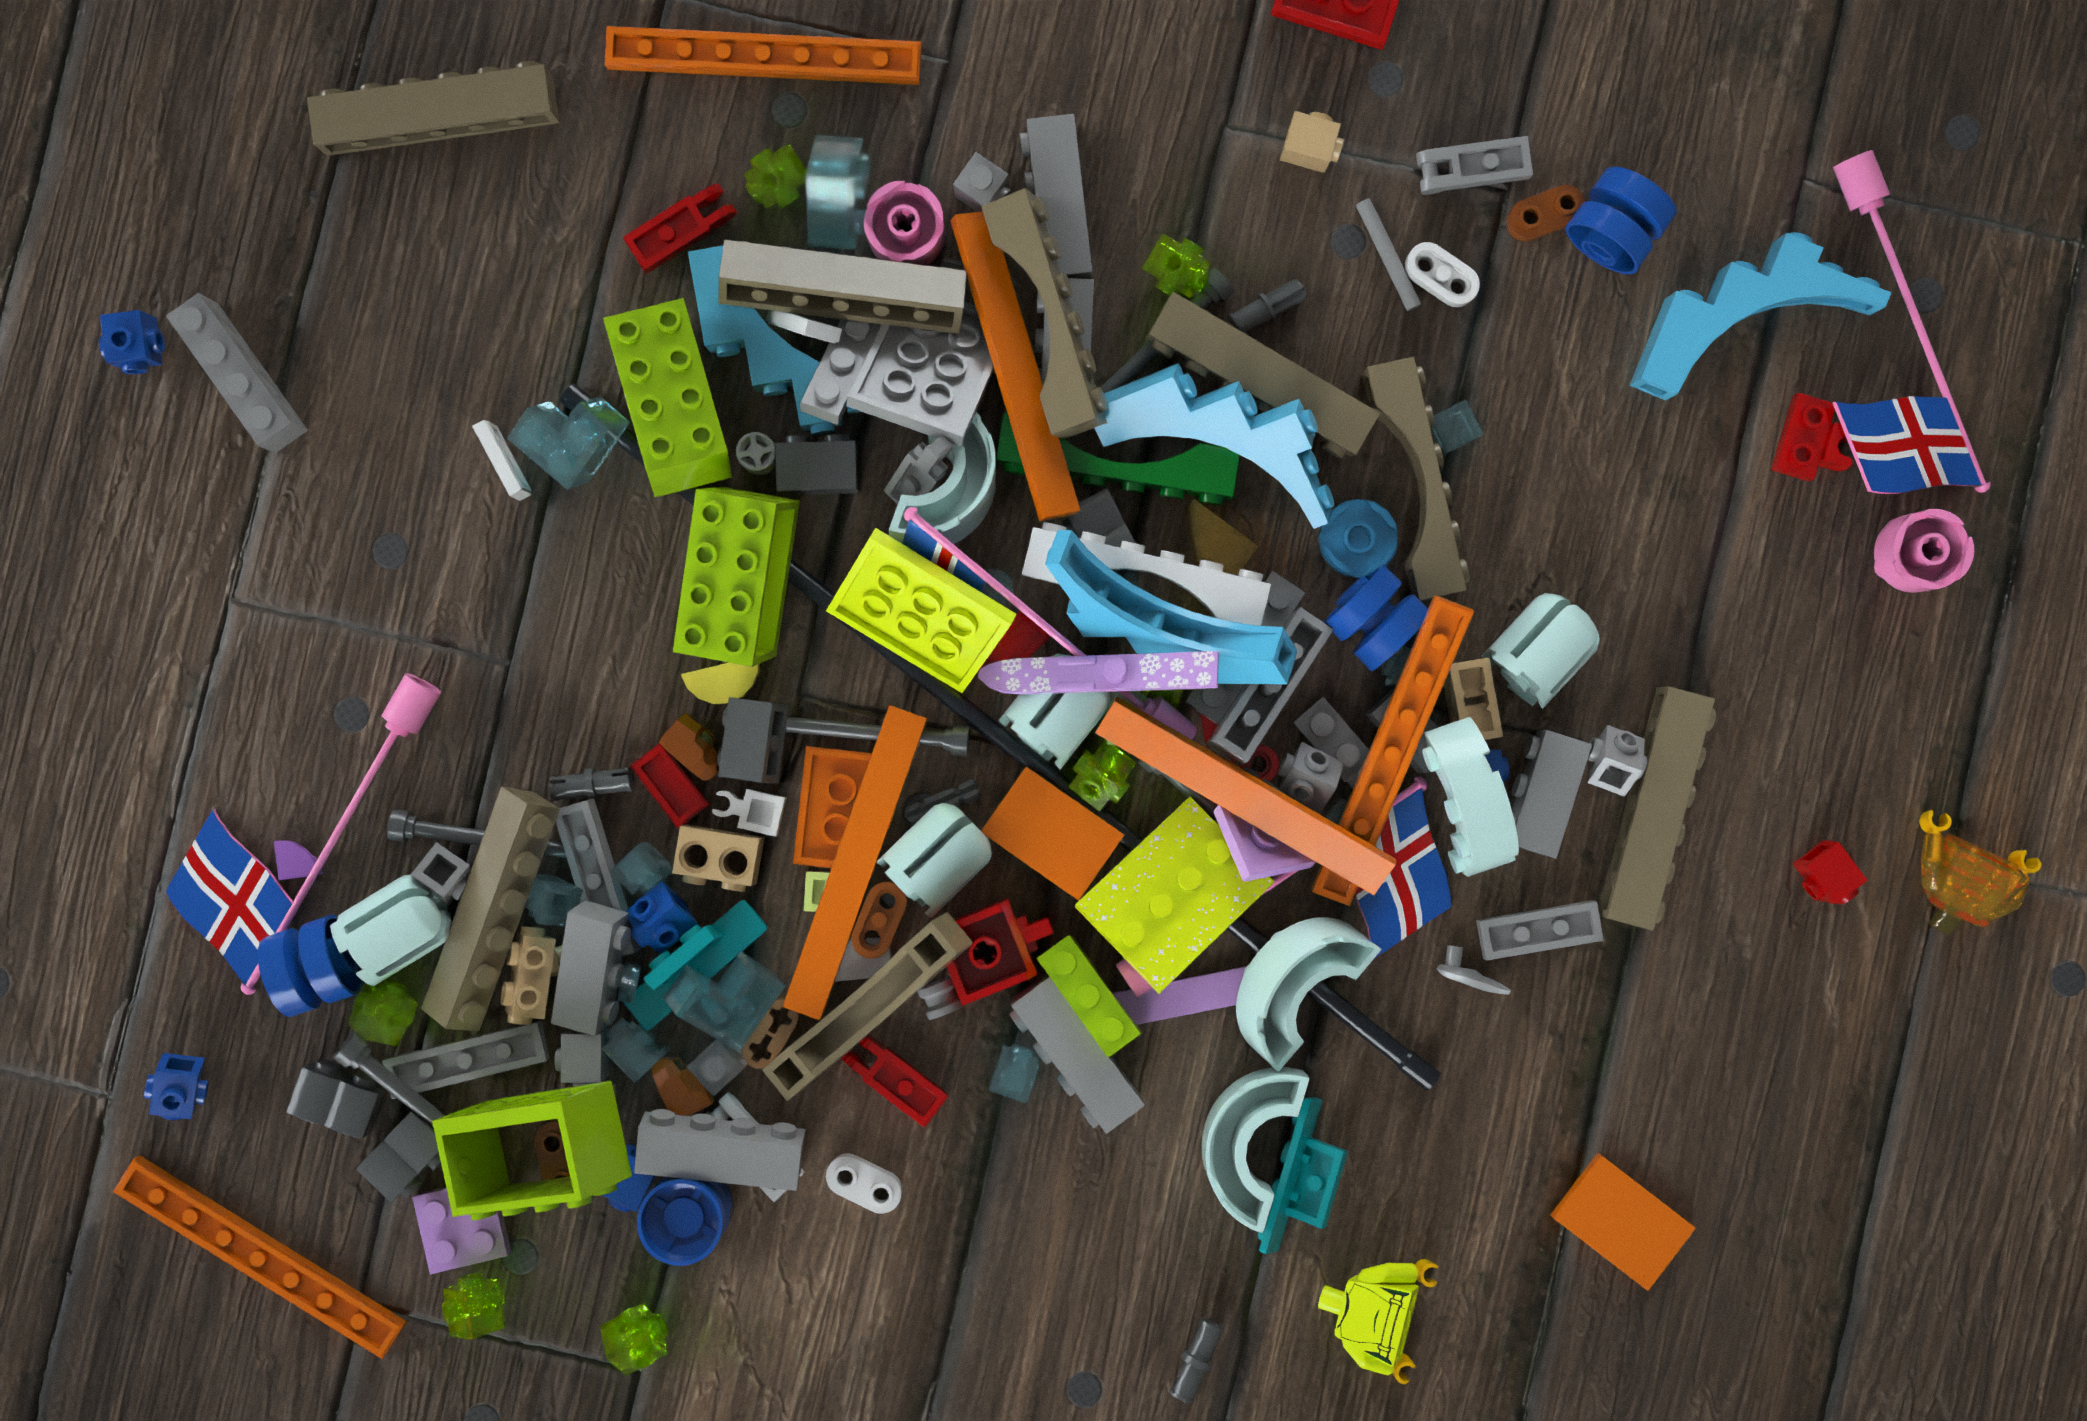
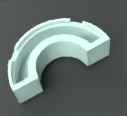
(966, 495)
(1475, 796)
(1285, 973)
(1230, 1127)

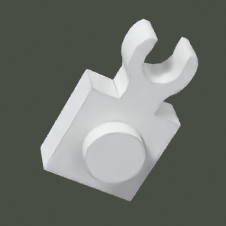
(757, 812)

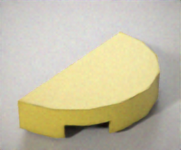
(721, 682)

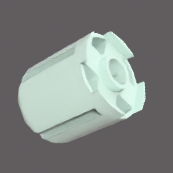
(1544, 648)
(1056, 721)
(937, 857)
(392, 928)

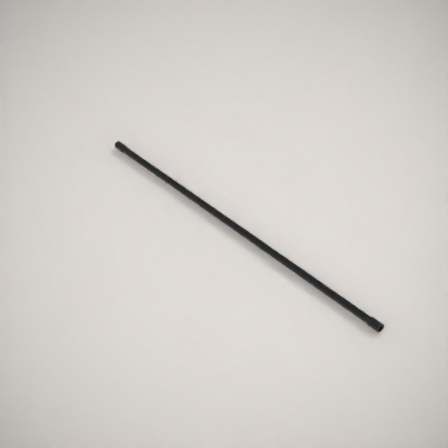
(1406, 1060)

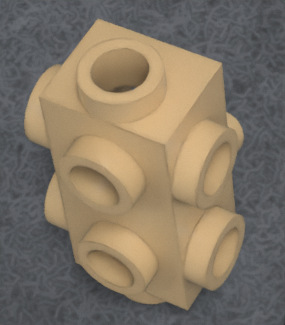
(533, 963)

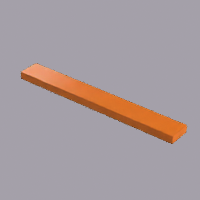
(763, 55)
(1014, 367)
(1399, 733)
(1245, 796)
(855, 862)
(260, 1256)

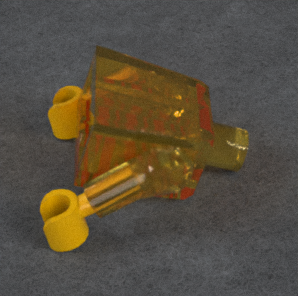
(1969, 880)

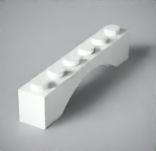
(1223, 594)

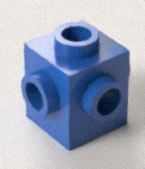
(131, 341)
(660, 918)
(176, 1086)

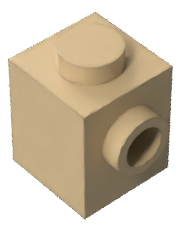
(1312, 141)

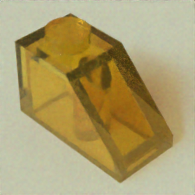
(1216, 540)

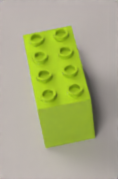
(668, 397)
(735, 575)
(476, 1162)

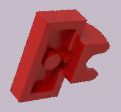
(1810, 440)

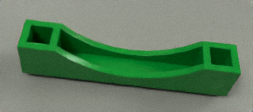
(1200, 472)

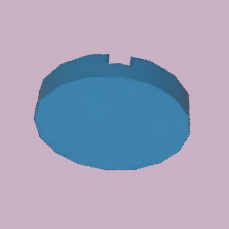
(1358, 538)

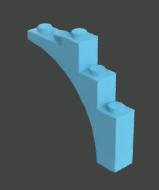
(1786, 279)
(770, 358)
(1225, 417)
(1113, 607)

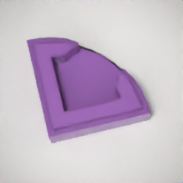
(293, 860)

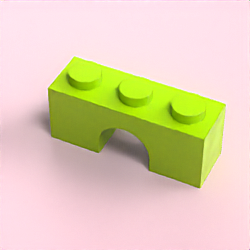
(1089, 996)

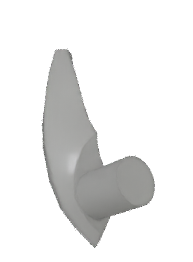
(1470, 977)

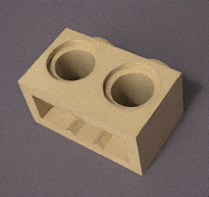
(1472, 694)
(719, 846)

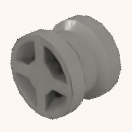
(755, 446)
(940, 998)

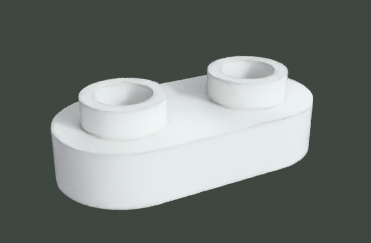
(1443, 271)
(865, 1181)

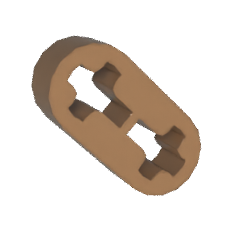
(779, 1037)

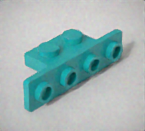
(702, 949)
(1306, 1181)

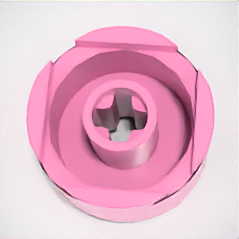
(915, 207)
(1902, 547)

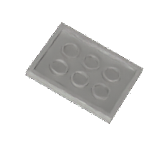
(926, 377)

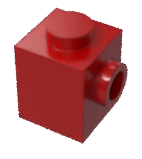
(1830, 873)

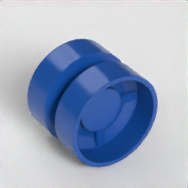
(1621, 220)
(1369, 609)
(306, 968)
(684, 1219)

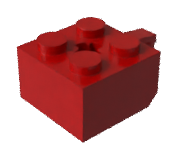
(1011, 963)

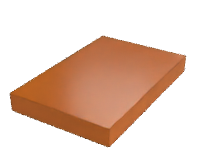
(826, 801)
(1052, 833)
(1622, 1221)

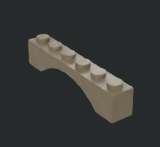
(1069, 391)
(1434, 560)
(868, 1006)

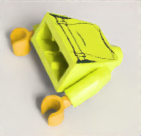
(1378, 1314)

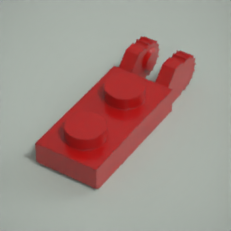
(677, 228)
(898, 1081)

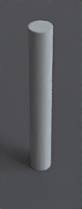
(1388, 254)

